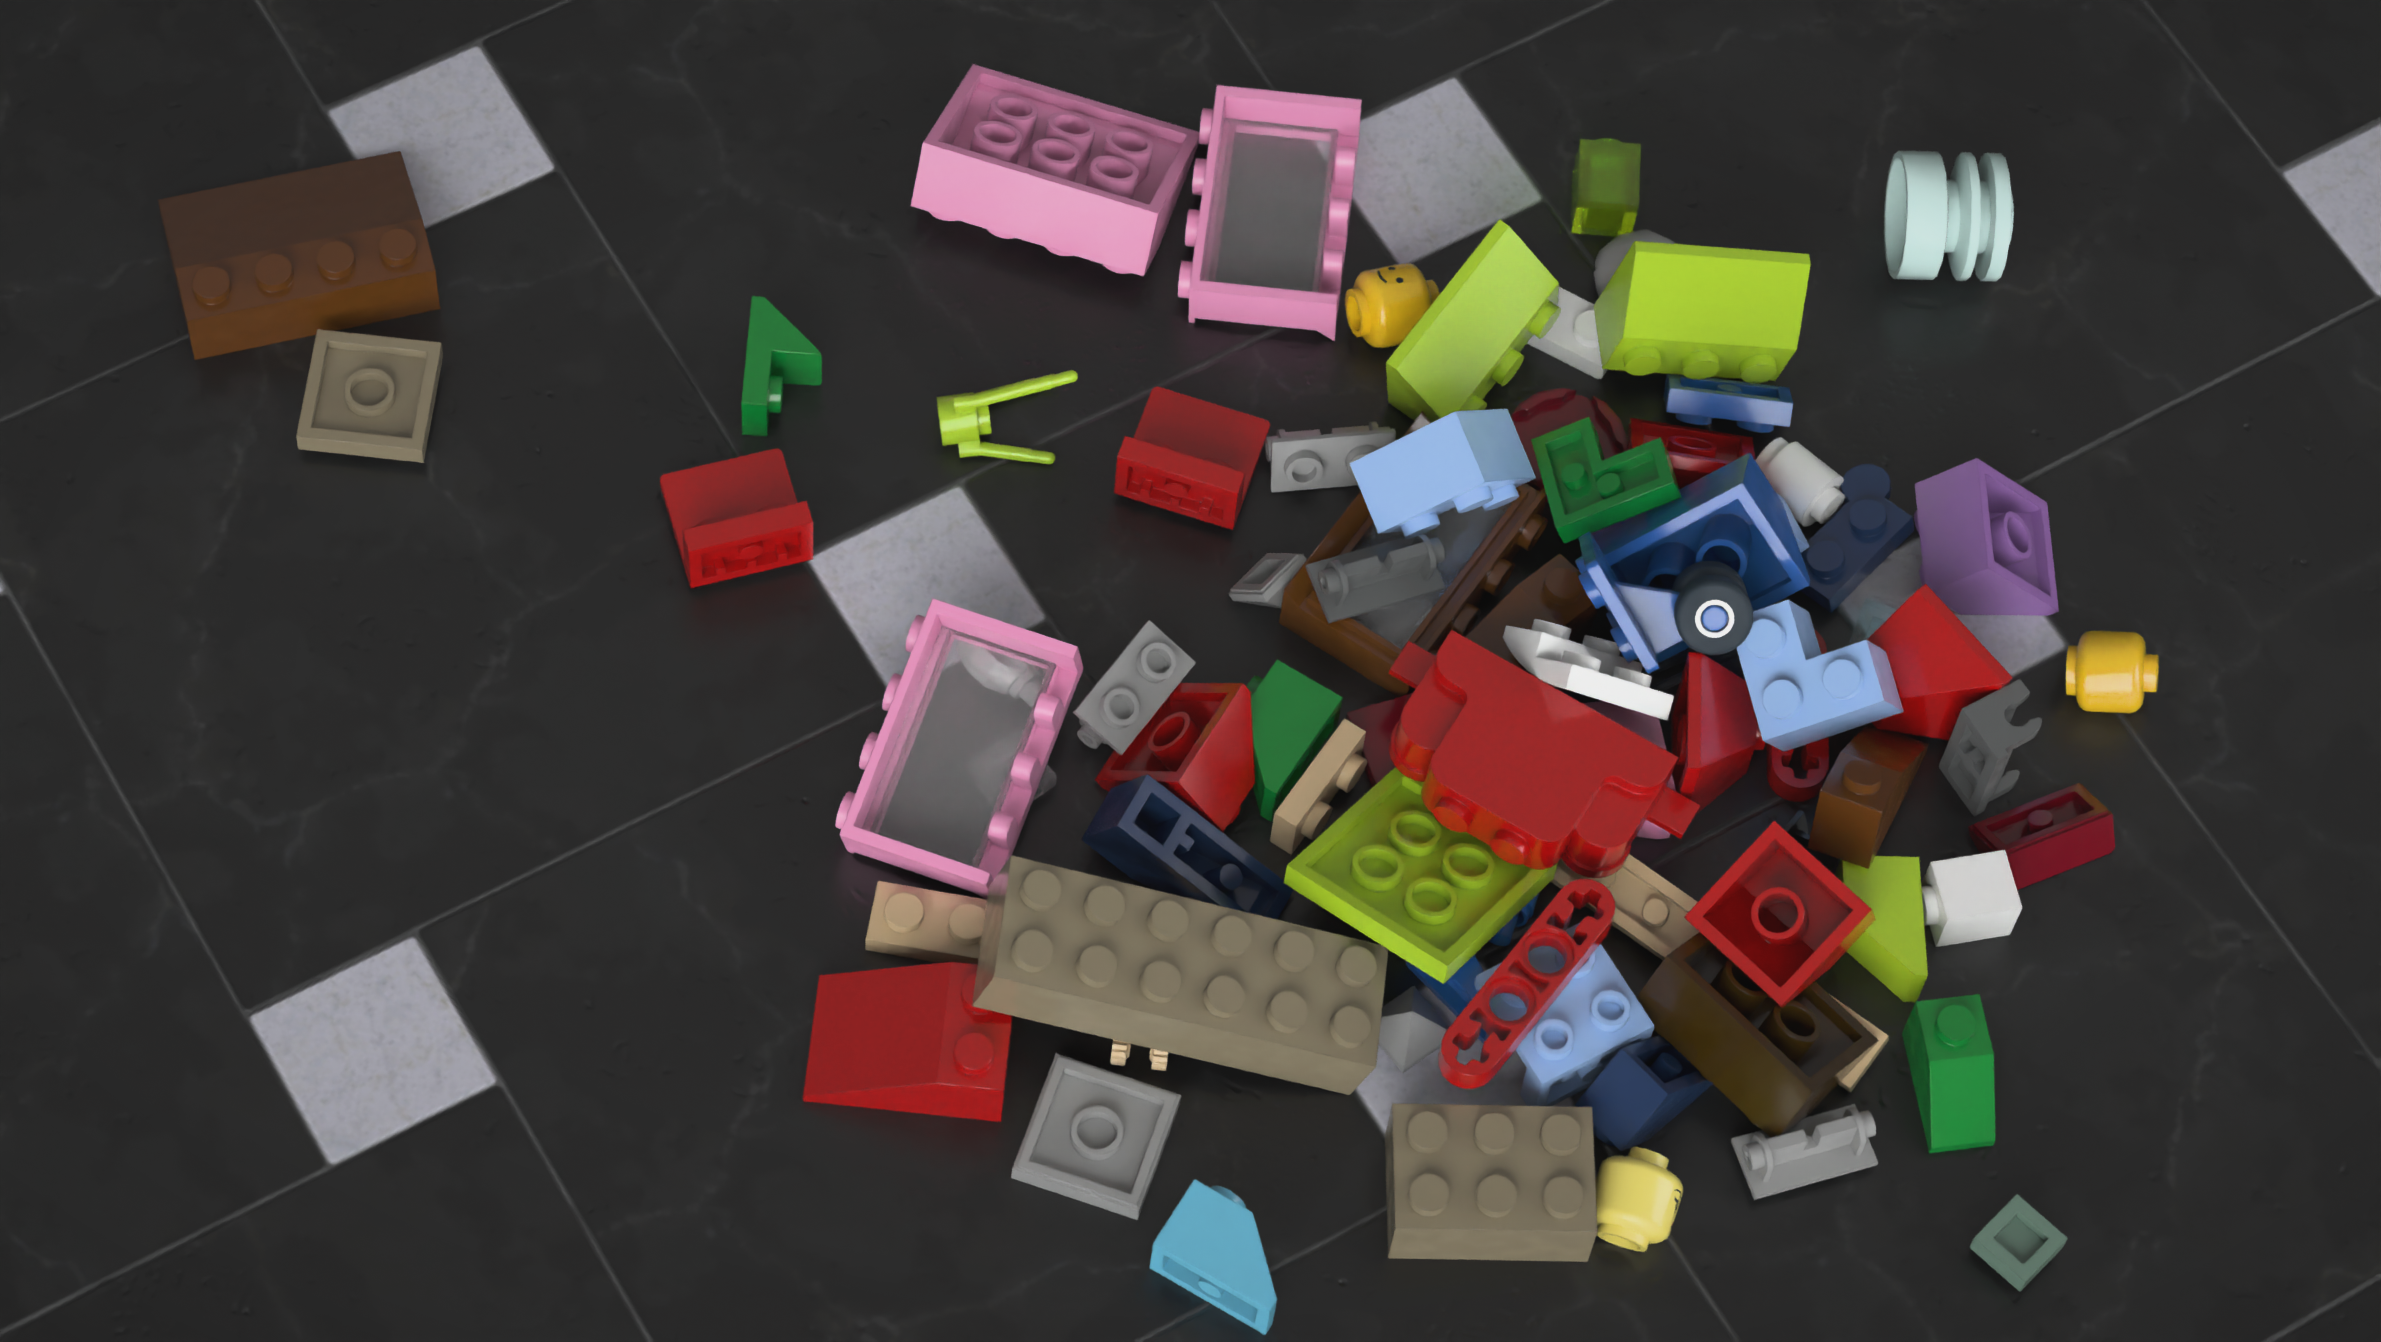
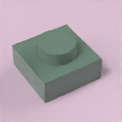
(2018, 1242)

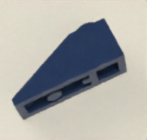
(1180, 852)

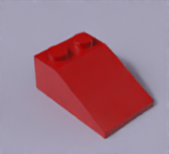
(908, 1043)

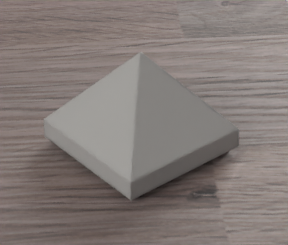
(1267, 579)
(1410, 1029)

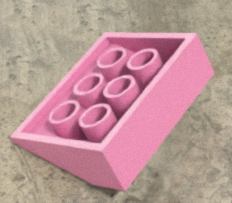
(1054, 170)

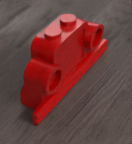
(1528, 762)

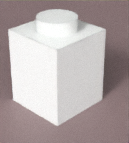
(1970, 898)

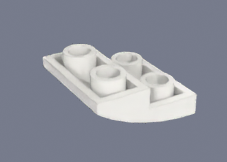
(1586, 668)

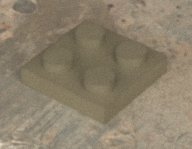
(369, 396)

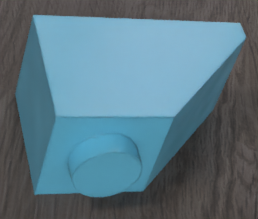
(1217, 1255)

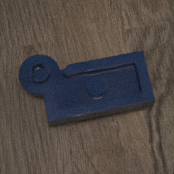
(1855, 537)

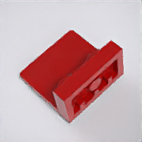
(1191, 457)
(737, 517)

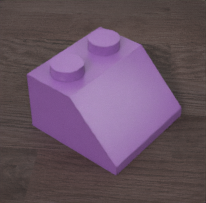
(1985, 543)

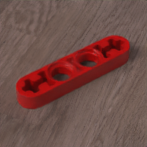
(1521, 979)

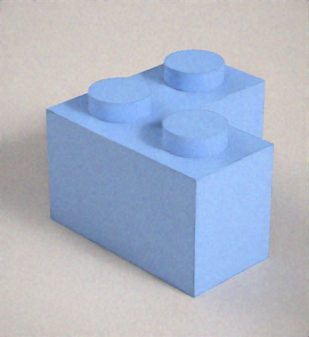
(1448, 464)
(1810, 694)

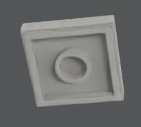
(1096, 1136)

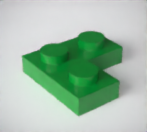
(1595, 491)

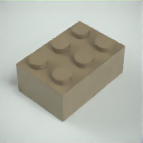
(1490, 1182)

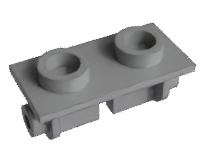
(1321, 461)
(1132, 690)
(1807, 1153)

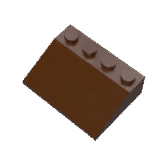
(299, 254)

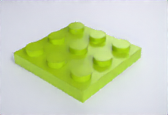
(1412, 880)

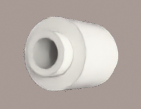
(1802, 480)

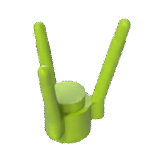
(967, 416)

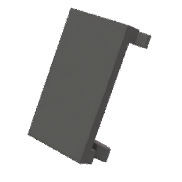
(1983, 746)

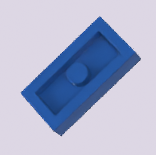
(1750, 404)

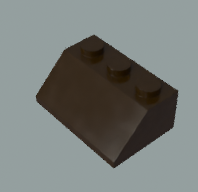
(1754, 1051)

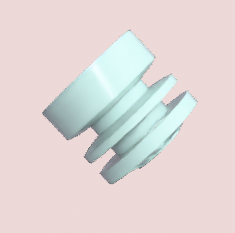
(1958, 216)

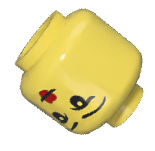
(1636, 1199)

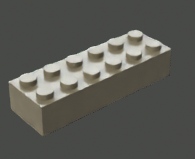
(1180, 976)

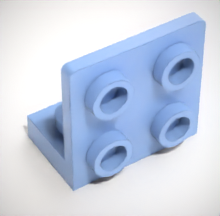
(1579, 1029)

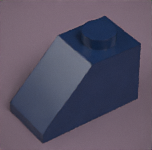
(1641, 1092)

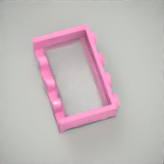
(1271, 209)
(960, 747)

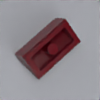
(2048, 834)

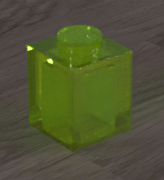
(1605, 187)

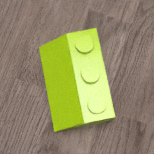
(1702, 311)
(1474, 330)

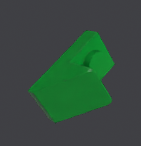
(774, 357)

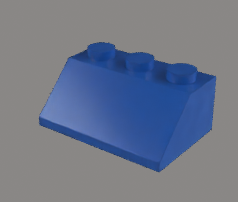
(1720, 518)

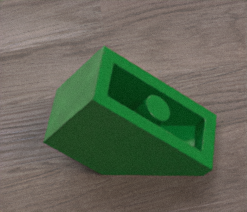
(1289, 729)
(1952, 1072)

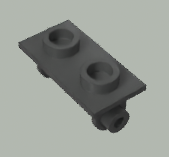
(1377, 576)

